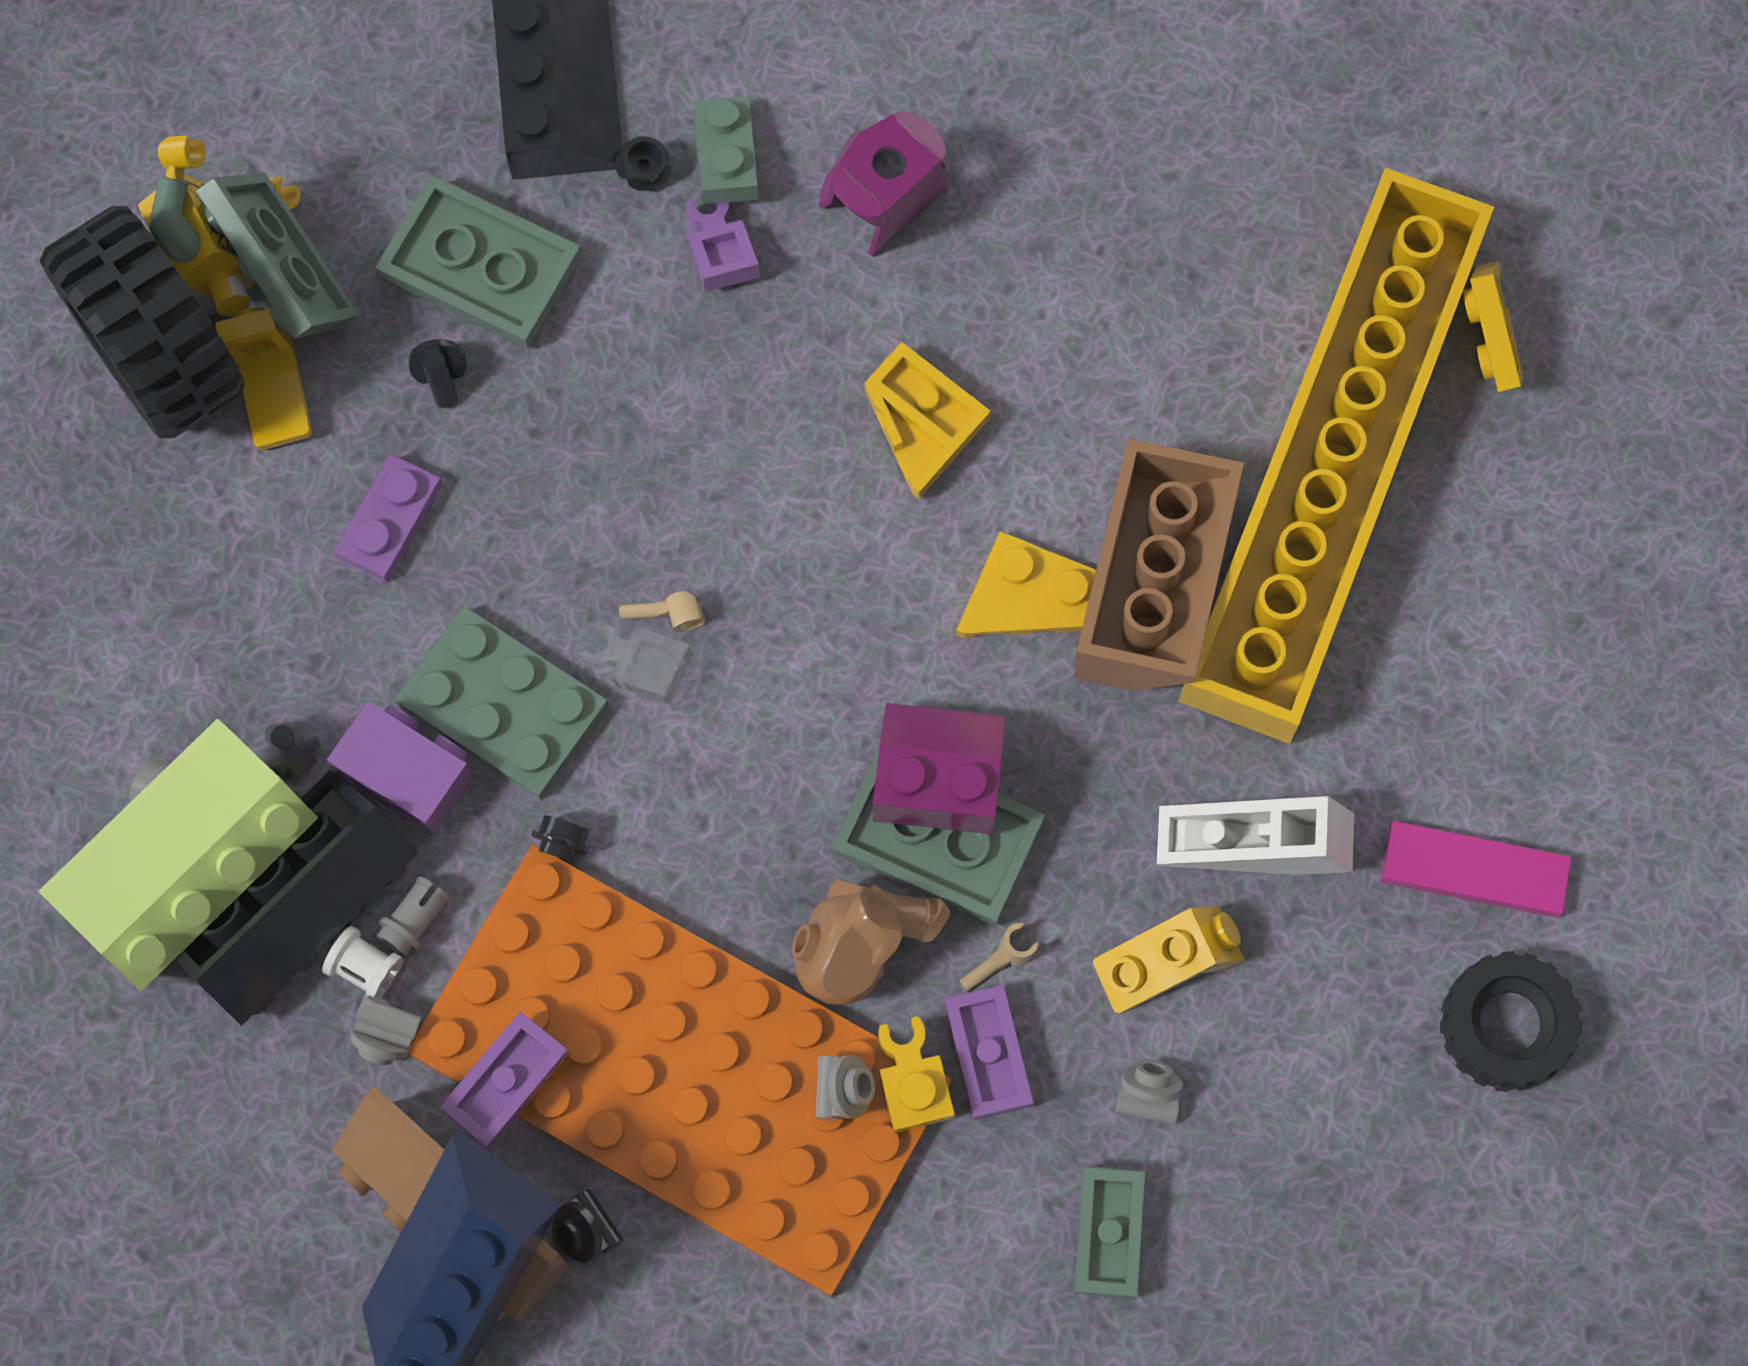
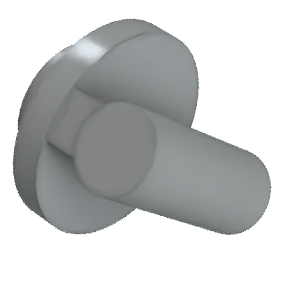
(383, 1032)
(843, 1087)
(1149, 1092)

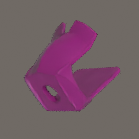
(884, 201)

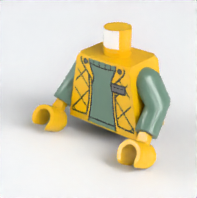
(186, 236)

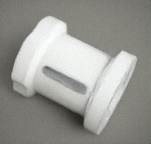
(362, 964)

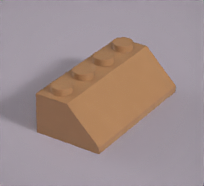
(1157, 568)
(396, 1159)

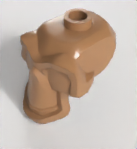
(853, 936)

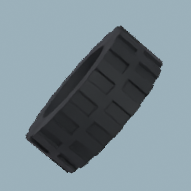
(1550, 997)

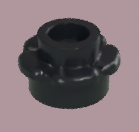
(648, 150)
(561, 838)

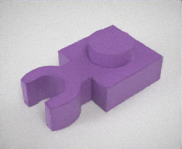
(720, 248)

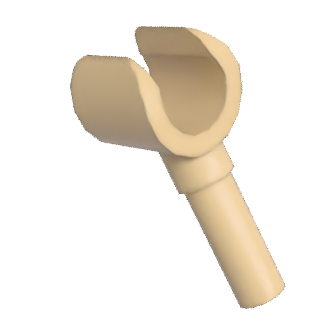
(680, 606)
(999, 959)

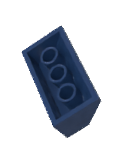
(455, 1260)

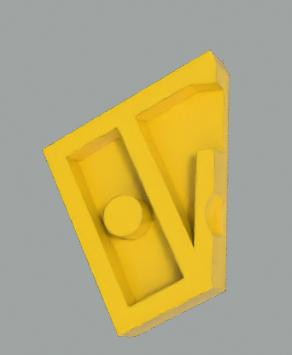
(1486, 305)
(922, 416)
(1027, 592)

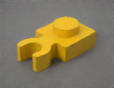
(915, 1086)

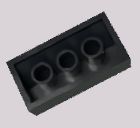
(557, 86)
(298, 901)

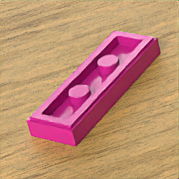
(1475, 869)

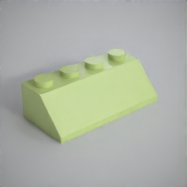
(178, 855)

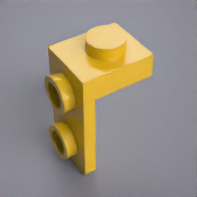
(270, 376)
(1168, 955)

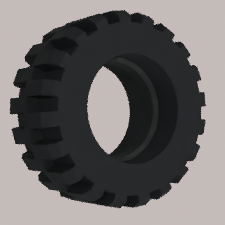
(143, 321)

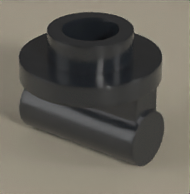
(437, 364)
(294, 758)
(584, 1228)

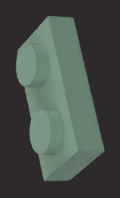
(725, 150)
(1109, 1232)

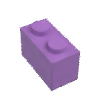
(401, 766)

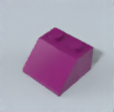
(938, 768)

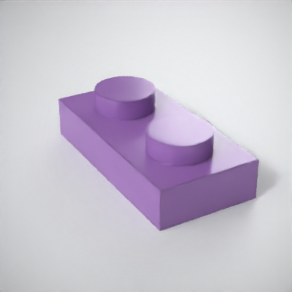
(388, 518)
(988, 1052)
(504, 1080)

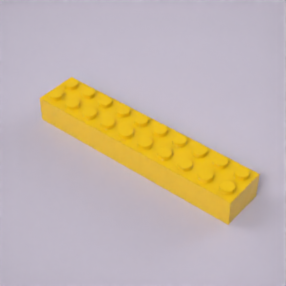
(1336, 456)

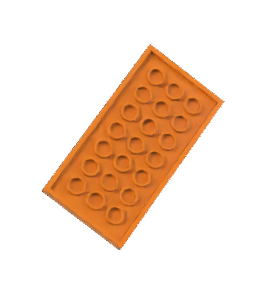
(676, 1068)

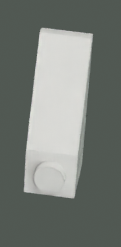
(1258, 836)

